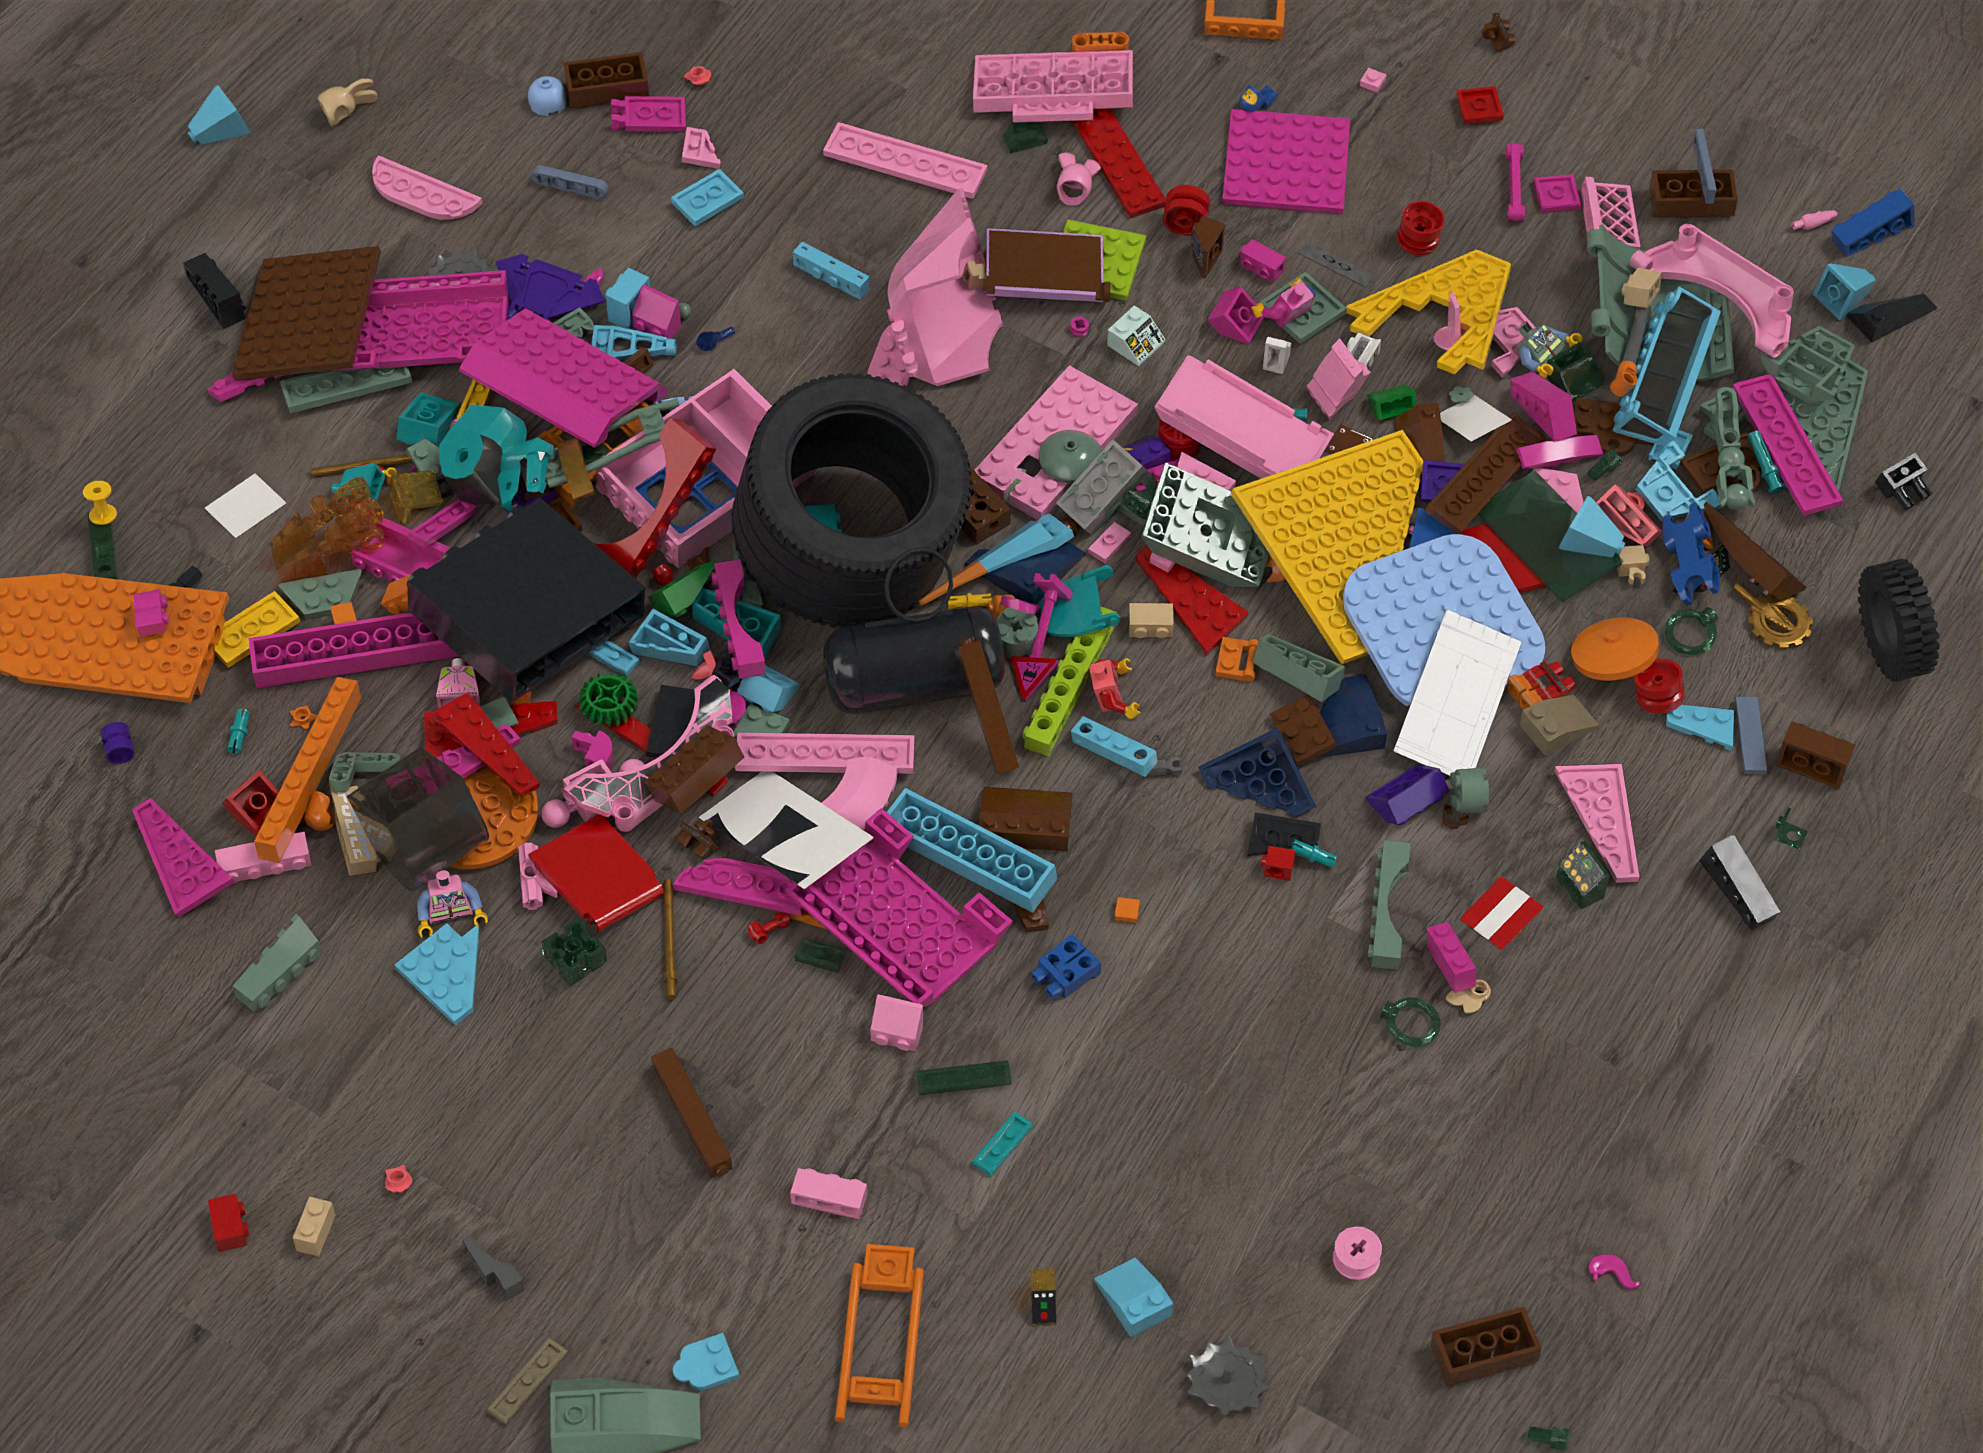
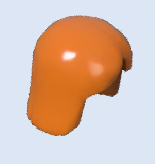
(319, 813)

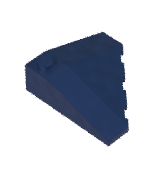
(1019, 576)
(1354, 718)
(1261, 772)

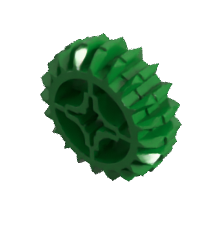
(606, 706)

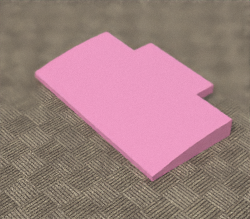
(1053, 84)

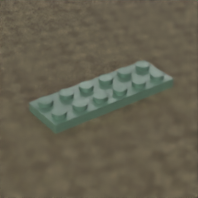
(334, 386)

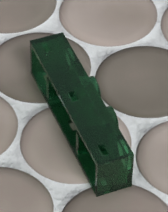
(103, 549)

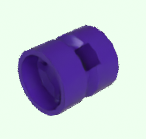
(117, 743)

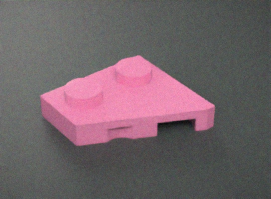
(699, 149)

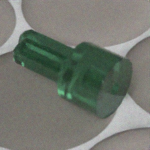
(1608, 462)
(1557, 1438)

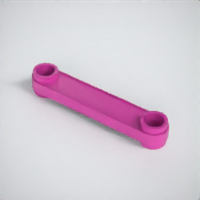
(1515, 211)

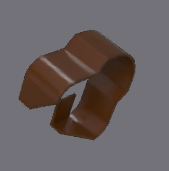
(1463, 820)

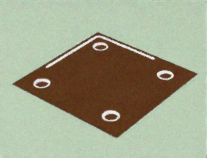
(1346, 438)

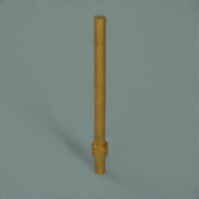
(343, 467)
(670, 974)

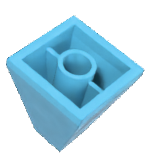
(216, 120)
(1843, 288)
(1593, 532)

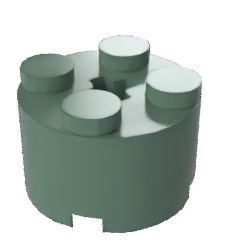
(1017, 632)
(1470, 790)

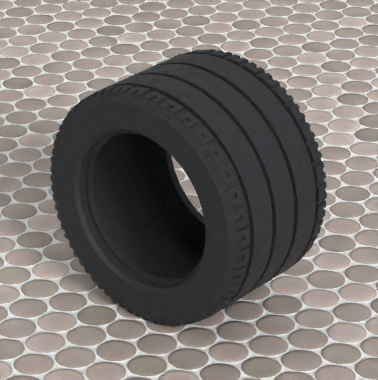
(863, 427)

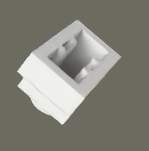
(1276, 355)

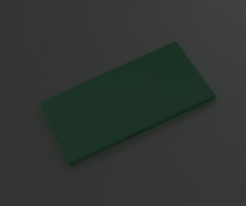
(1532, 524)

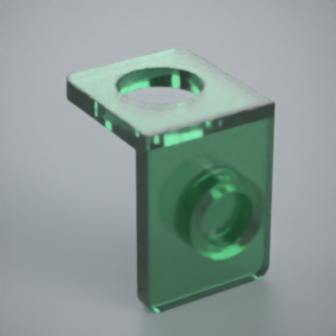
(1785, 827)

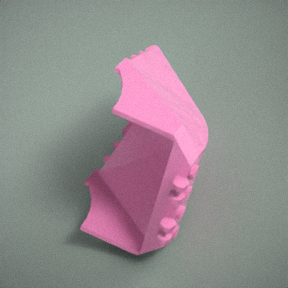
(935, 315)

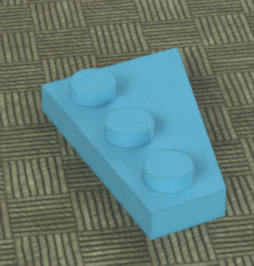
(1706, 722)

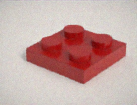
(1479, 105)

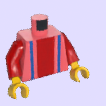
(1107, 686)

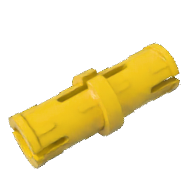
(969, 600)

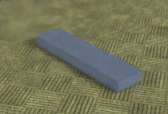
(1704, 166)
(1750, 735)

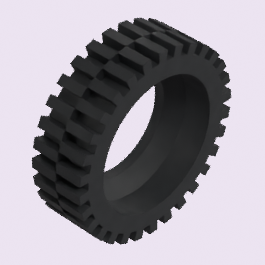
(1898, 620)

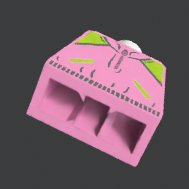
(455, 682)

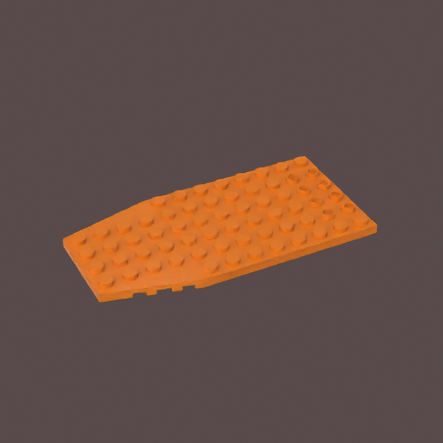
(86, 636)

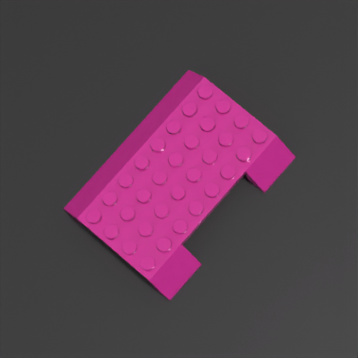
(429, 318)
(558, 376)
(899, 920)

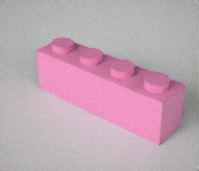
(243, 863)

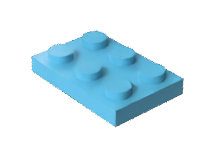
(707, 197)

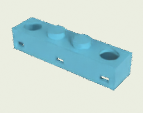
(837, 275)
(1114, 746)

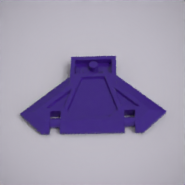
(546, 288)

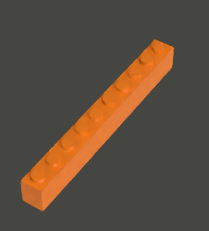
(307, 770)

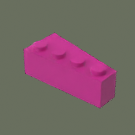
(1545, 404)

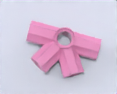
(532, 886)

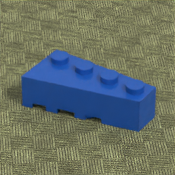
(1874, 223)

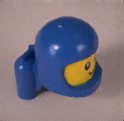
(1252, 99)

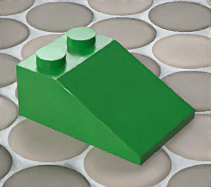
(681, 592)

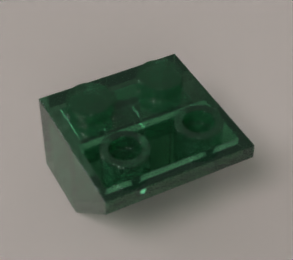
(1575, 371)

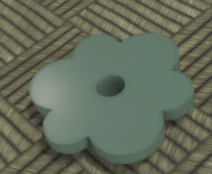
(1461, 394)

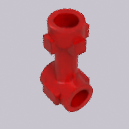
(759, 933)

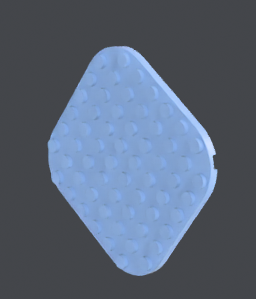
(1404, 596)

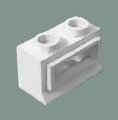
(1364, 348)

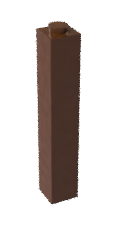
(987, 705)
(692, 1113)

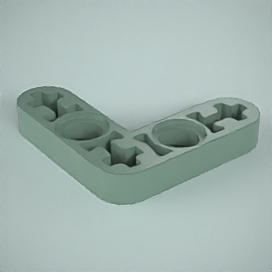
(350, 762)

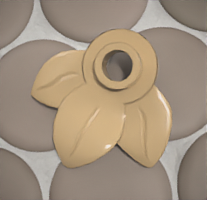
(1469, 998)

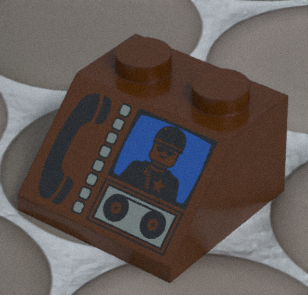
(1207, 244)

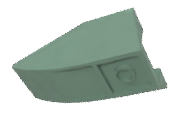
(621, 1417)

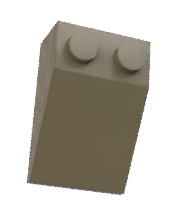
(1557, 723)

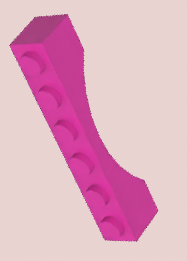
(747, 652)

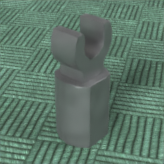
(1163, 767)

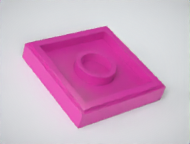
(1557, 193)

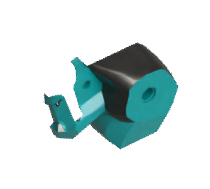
(484, 455)

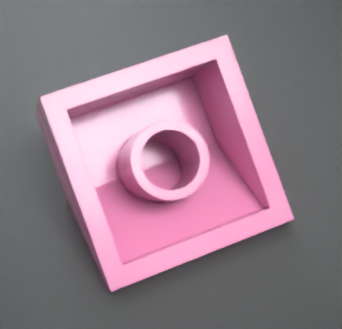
(897, 1023)

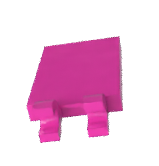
(648, 114)

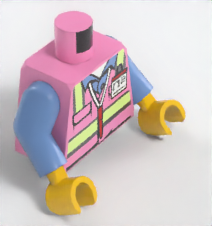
(448, 899)

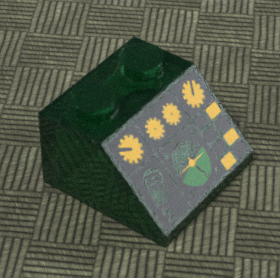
(1583, 876)

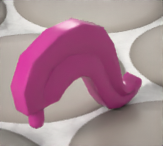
(1609, 1263)

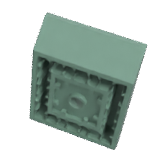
(1173, 525)

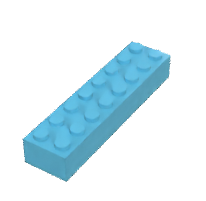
(974, 851)

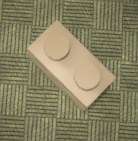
(1641, 288)
(1150, 620)
(314, 1226)

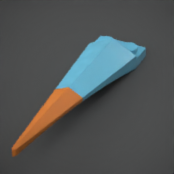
(1029, 540)

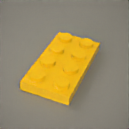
(263, 618)

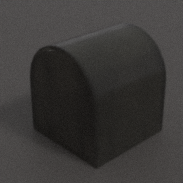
(419, 818)

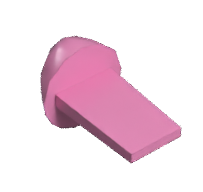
(1452, 333)

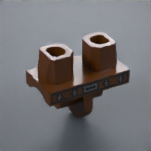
(1496, 31)
(705, 845)

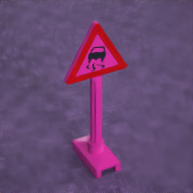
(1033, 670)

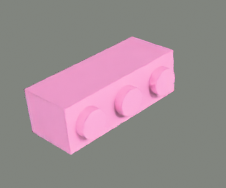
(829, 1193)

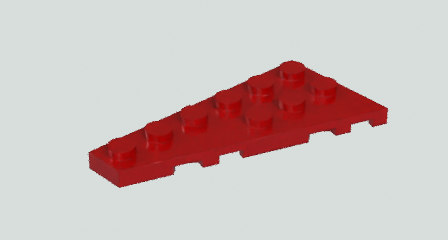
(1195, 602)

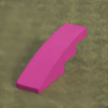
(1562, 451)

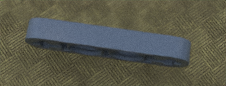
(548, 177)

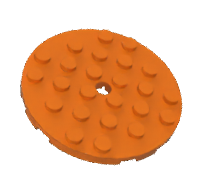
(507, 818)

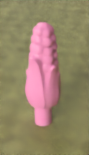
(1814, 220)

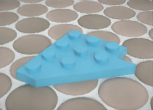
(445, 971)

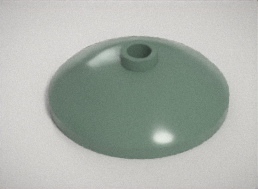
(1064, 462)

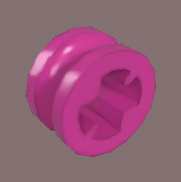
(1076, 322)

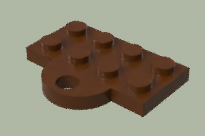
(1596, 418)
(1704, 467)

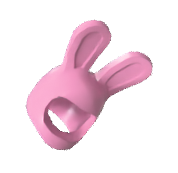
(1076, 177)

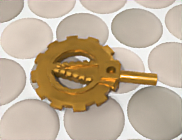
(1767, 610)

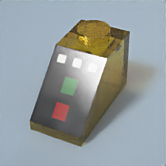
(1043, 1296)

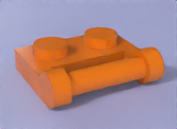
(1230, 659)

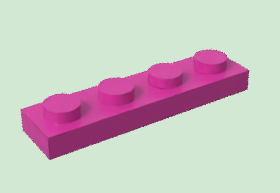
(442, 523)

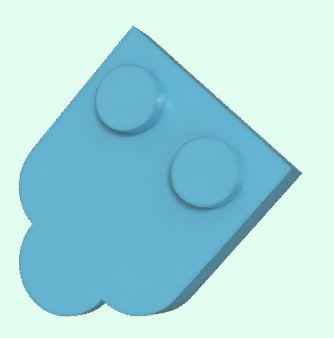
(706, 1364)

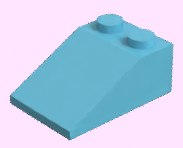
(1135, 1296)

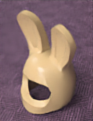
(341, 101)

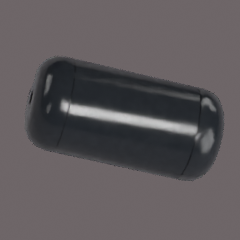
(907, 661)

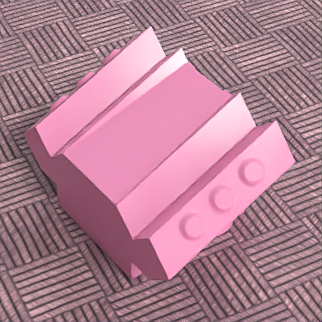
(1337, 379)

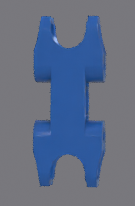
(1694, 565)

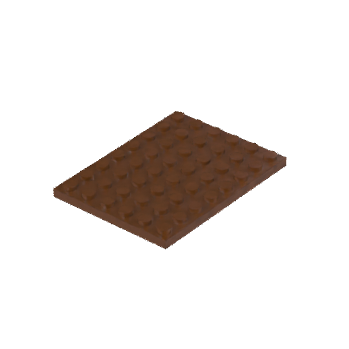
(307, 313)

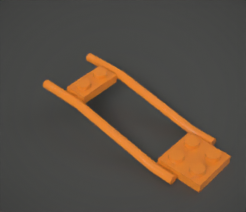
(884, 1270)

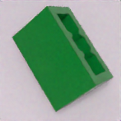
(1391, 401)

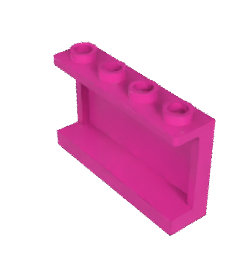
(398, 554)

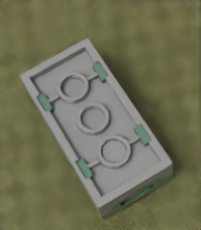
(1102, 487)

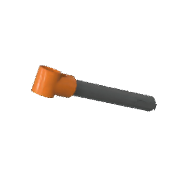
(1627, 370)

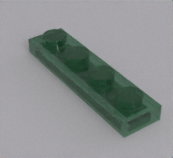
(963, 1077)

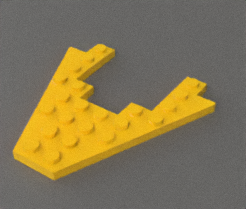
(1479, 288)

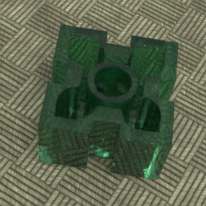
(574, 951)

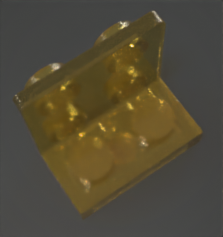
(413, 492)

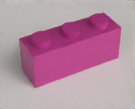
(1451, 957)

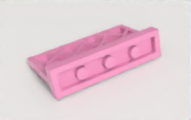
(1594, 214)

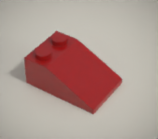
(252, 802)

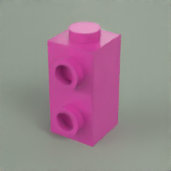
(1262, 260)

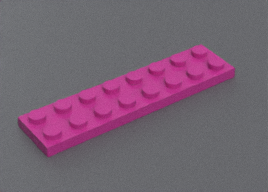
(1787, 445)

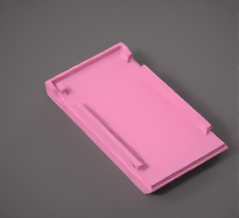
(1238, 420)

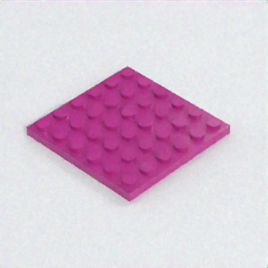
(1286, 161)

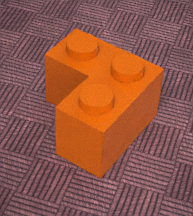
(396, 596)

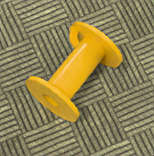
(102, 512)

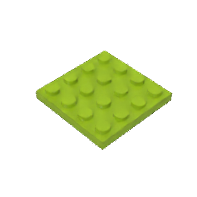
(1120, 255)

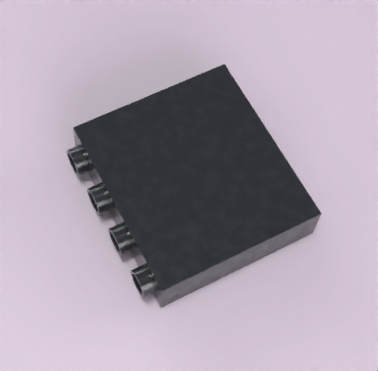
(525, 598)

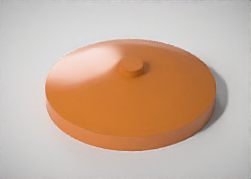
(1615, 649)

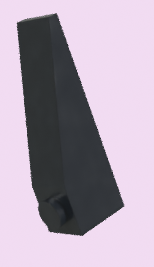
(1887, 316)

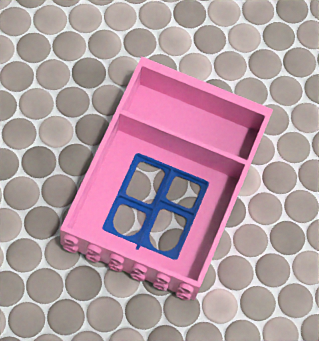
(726, 418)

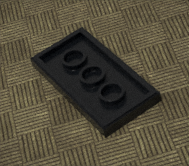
(670, 719)

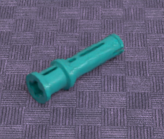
(1768, 469)

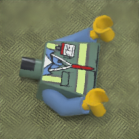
(1542, 344)

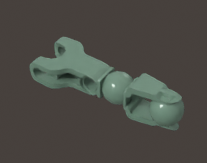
(1730, 458)

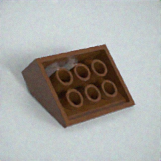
(1028, 817)

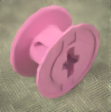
(1362, 1264)

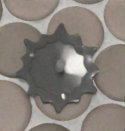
(459, 263)
(1227, 1377)

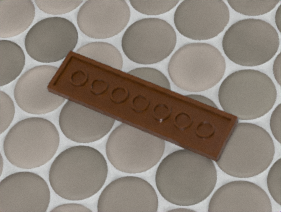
(1483, 475)

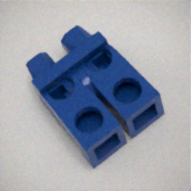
(1066, 968)

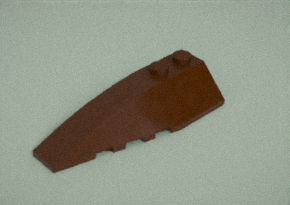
(1753, 559)

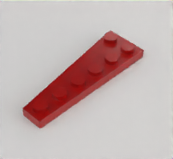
(475, 731)

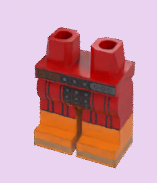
(1539, 684)

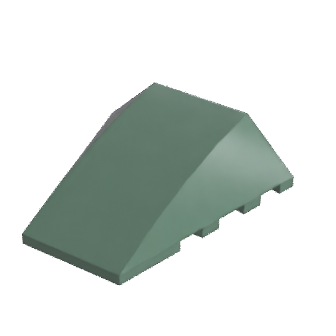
(1811, 365)

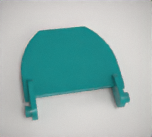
(1083, 611)

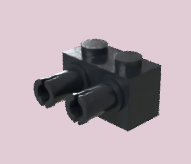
(1901, 475)

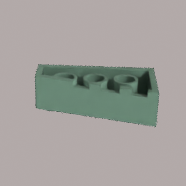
(1299, 667)

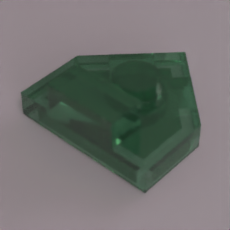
(1024, 136)

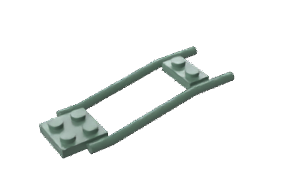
(651, 423)

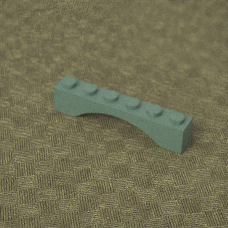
(1387, 942)

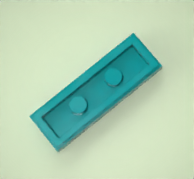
(1002, 1144)

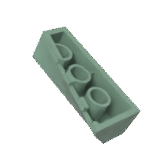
(277, 965)

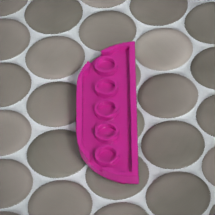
(739, 883)

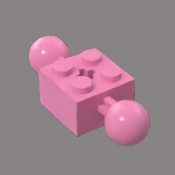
(557, 813)

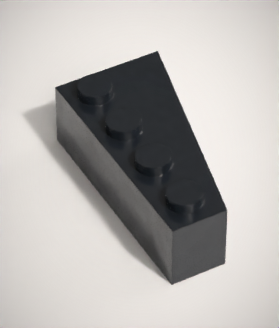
(215, 290)

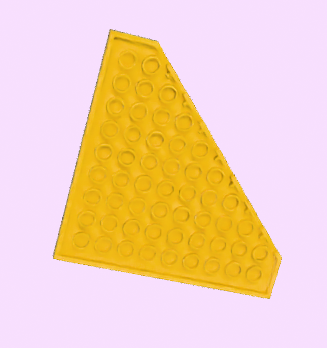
(1332, 520)

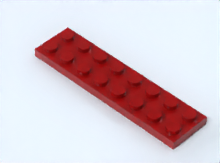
(1120, 163)

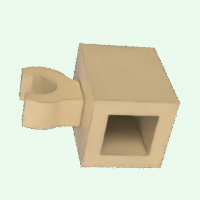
(1634, 563)

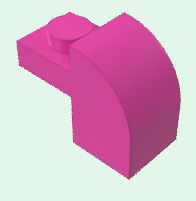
(594, 747)

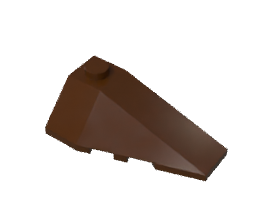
(1423, 430)

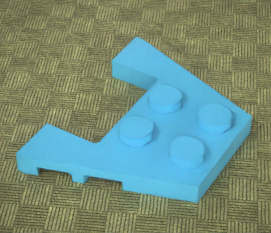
(1666, 492)

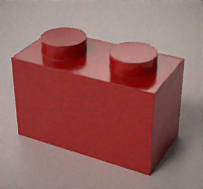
(227, 1222)

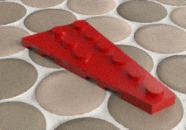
(530, 717)

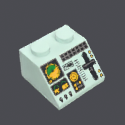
(1135, 336)

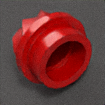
(663, 574)

